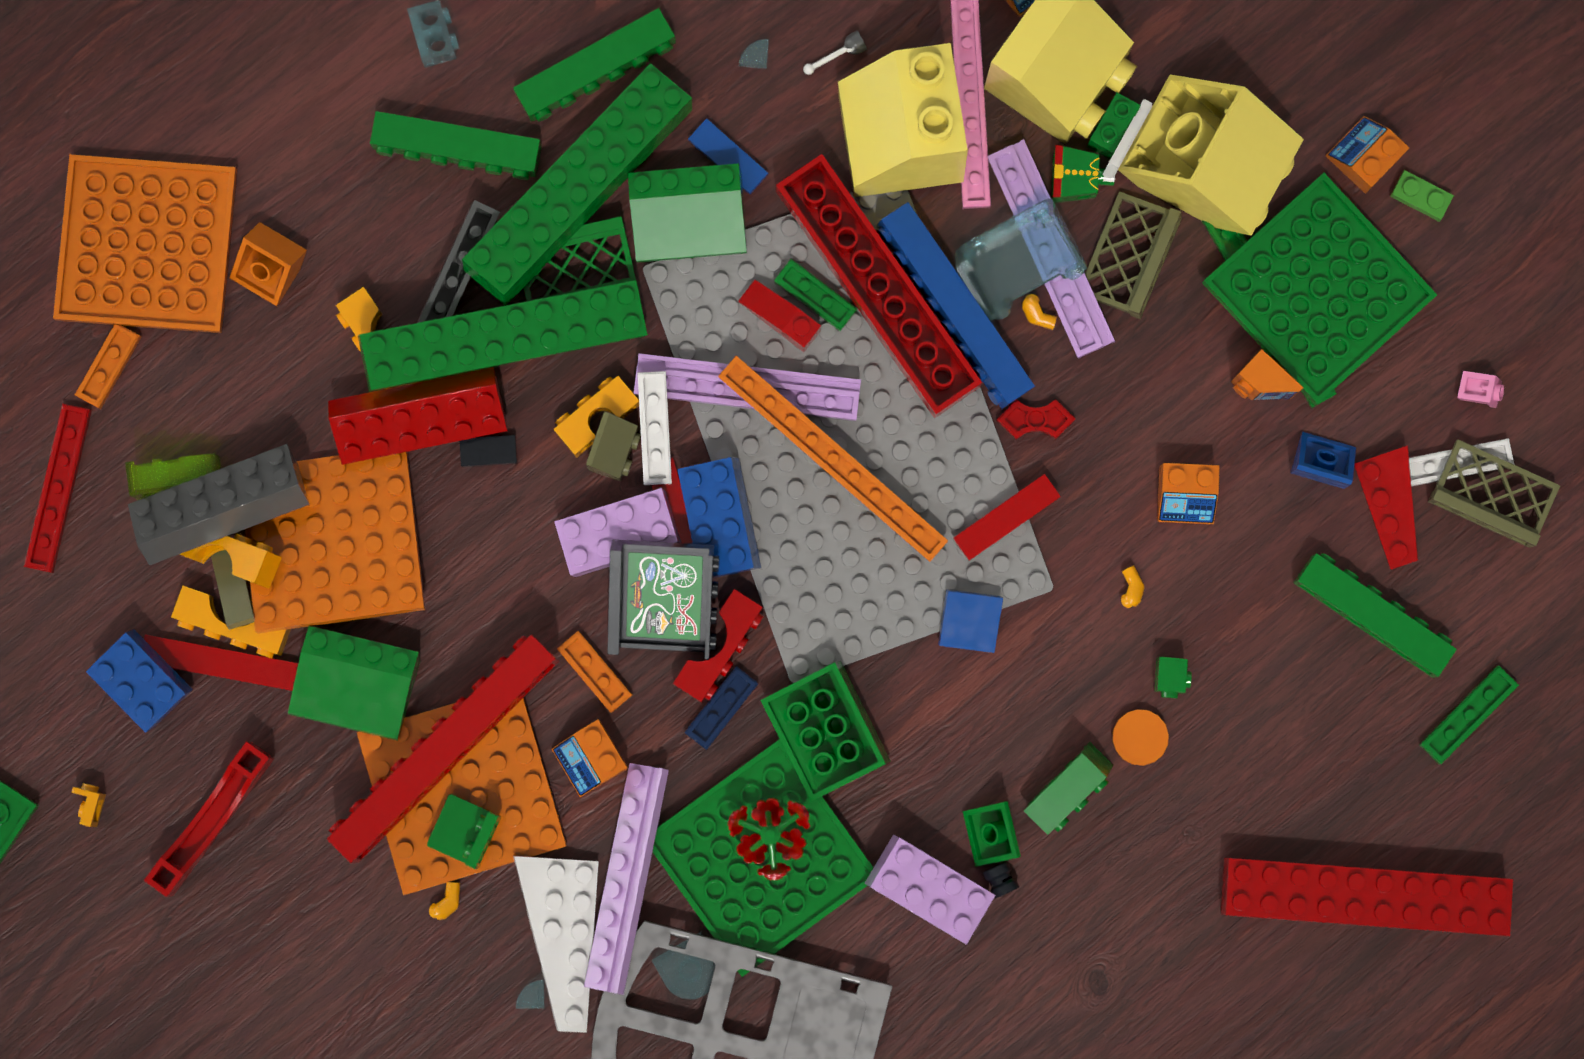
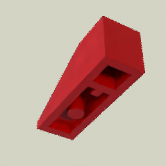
(780, 315)

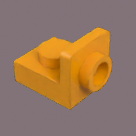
(91, 808)

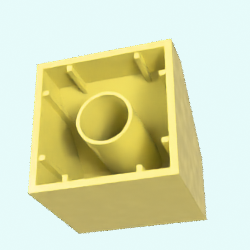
(1061, 65)
(904, 122)
(1212, 152)

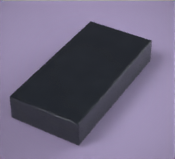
(488, 451)

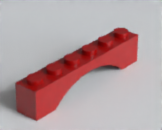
(196, 839)

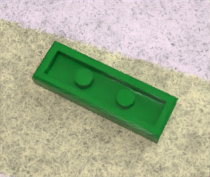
(815, 295)

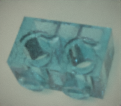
(429, 34)

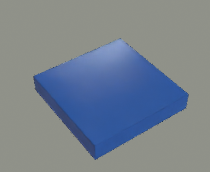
(970, 621)

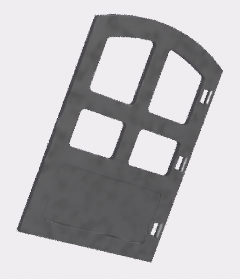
(808, 1020)

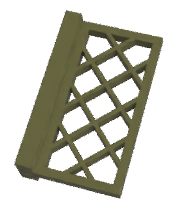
(1154, 256)
(1487, 517)

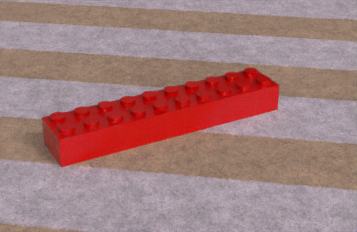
(878, 286)
(443, 749)
(1367, 896)

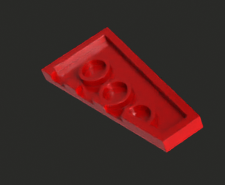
(1390, 501)

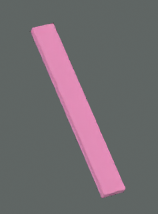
(970, 85)

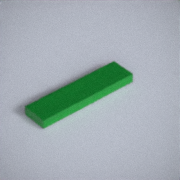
(1469, 714)

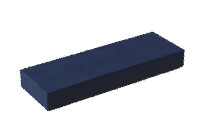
(721, 708)

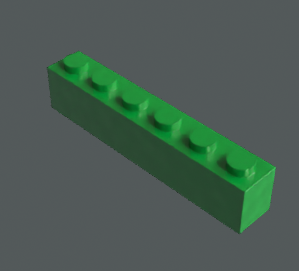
(595, 65)
(455, 144)
(1375, 615)

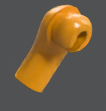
(1035, 314)
(1135, 589)
(448, 904)

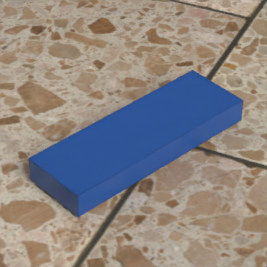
(724, 151)

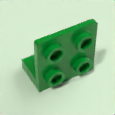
(463, 831)

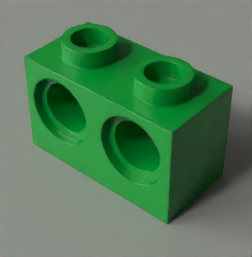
(1113, 125)

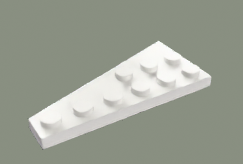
(561, 917)

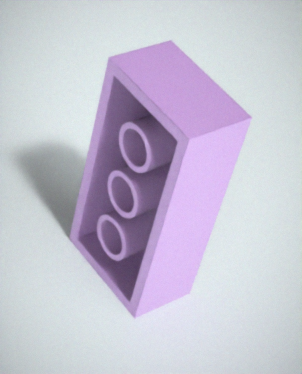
(589, 535)
(929, 889)

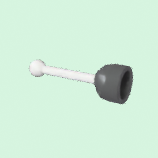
(853, 44)

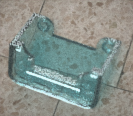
(1018, 258)

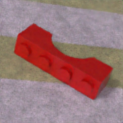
(699, 677)

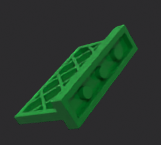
(587, 233)

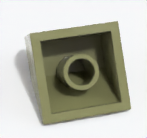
(613, 447)

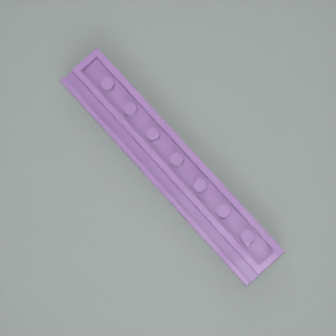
(1071, 298)
(808, 392)
(626, 878)

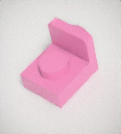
(1481, 388)

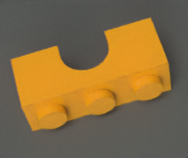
(612, 397)

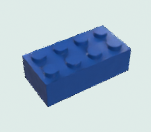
(720, 513)

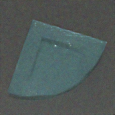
(755, 55)
(532, 996)

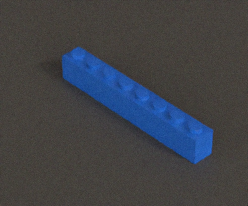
(954, 305)

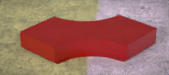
(1022, 419)

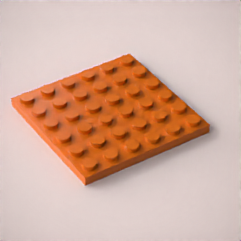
(145, 243)
(346, 550)
(498, 774)

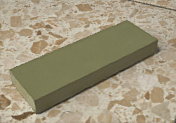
(233, 592)

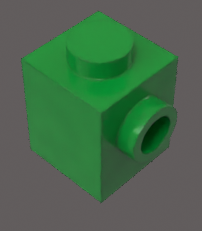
(1172, 677)

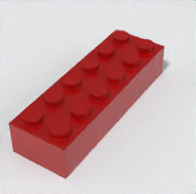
(417, 415)

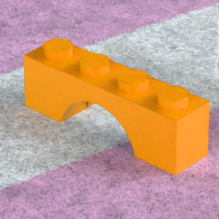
(360, 314)
(248, 562)
(198, 610)

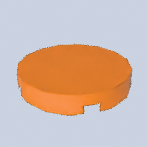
(1140, 737)

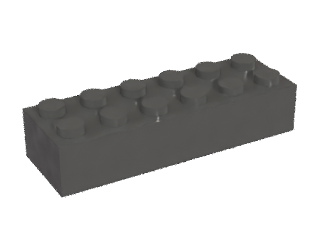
(218, 504)

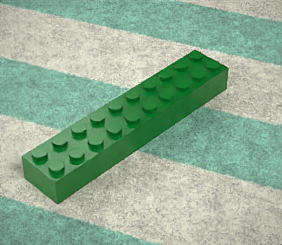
(577, 184)
(502, 335)

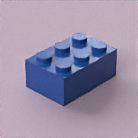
(139, 680)

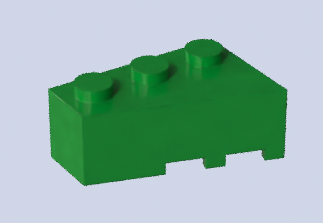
(1070, 789)

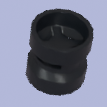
(1001, 879)

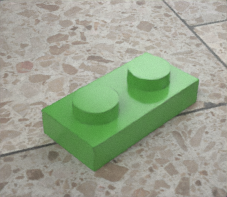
(1421, 195)

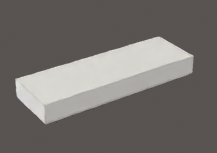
(1127, 140)

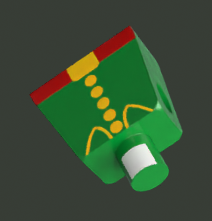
(1076, 175)

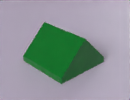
(991, 833)

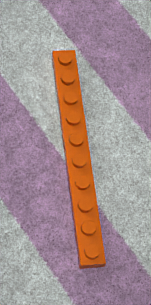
(833, 458)

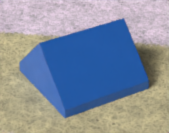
(1324, 461)

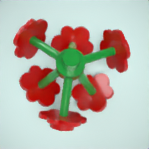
(768, 816)

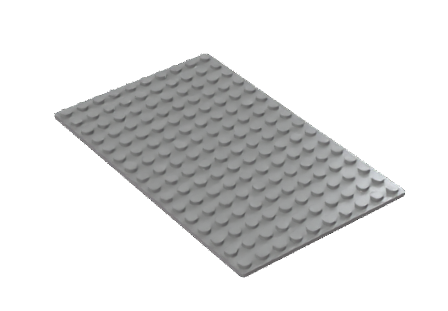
(830, 567)

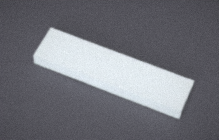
(654, 428)
(1429, 467)

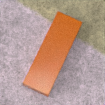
(108, 365)
(594, 672)

